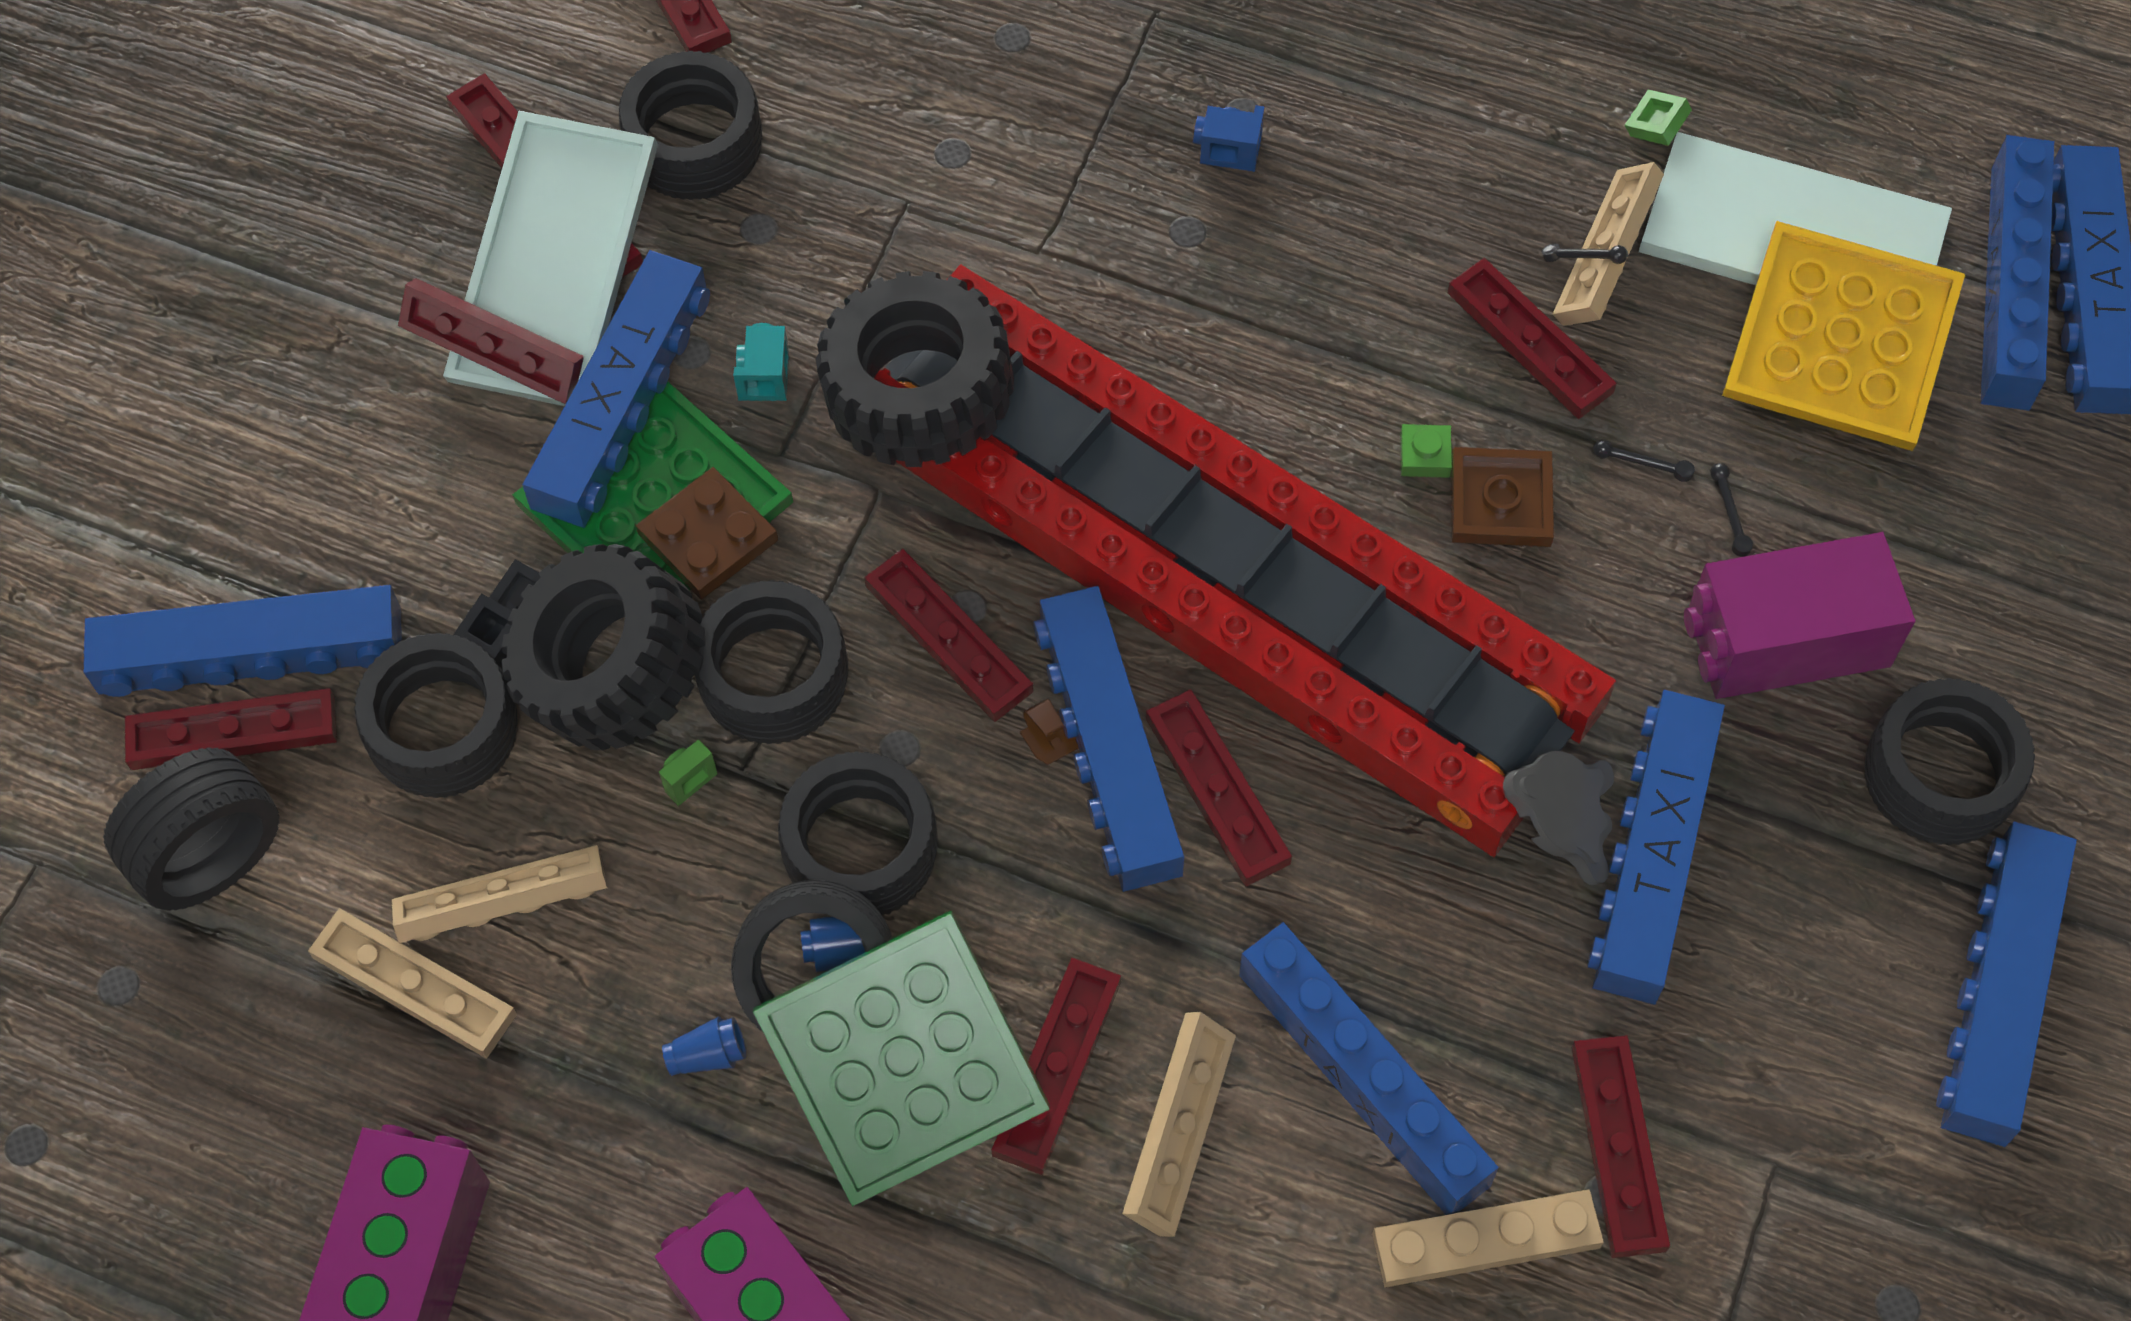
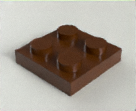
(1502, 497)
(707, 533)

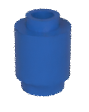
(830, 943)

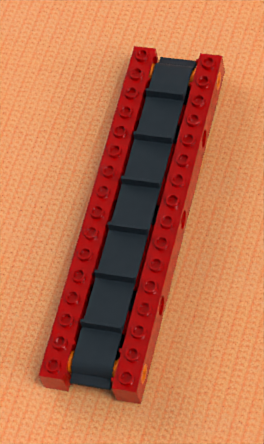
(1264, 578)

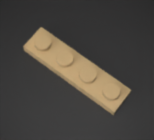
(1616, 224)
(498, 894)
(412, 983)
(1179, 1124)
(1487, 1238)

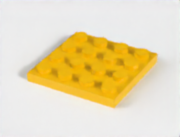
(1844, 335)

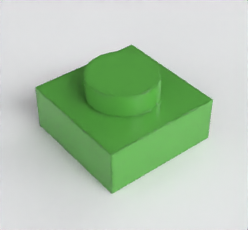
(1658, 117)
(1426, 450)
(687, 771)

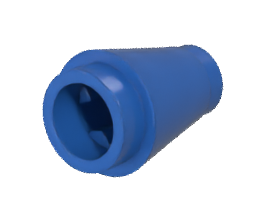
(706, 1048)

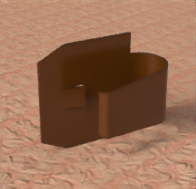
(1046, 733)

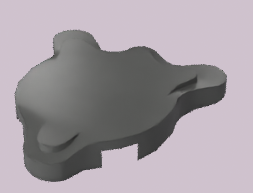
(1565, 808)

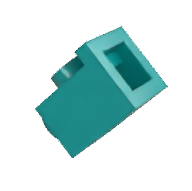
(762, 364)

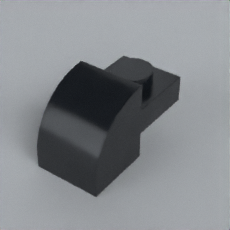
(489, 615)

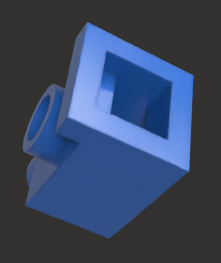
(1230, 137)

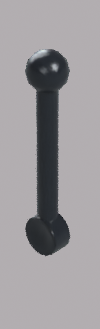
(1617, 254)
(1682, 471)
(1742, 544)

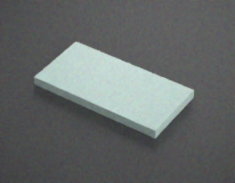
(1724, 202)
(557, 238)

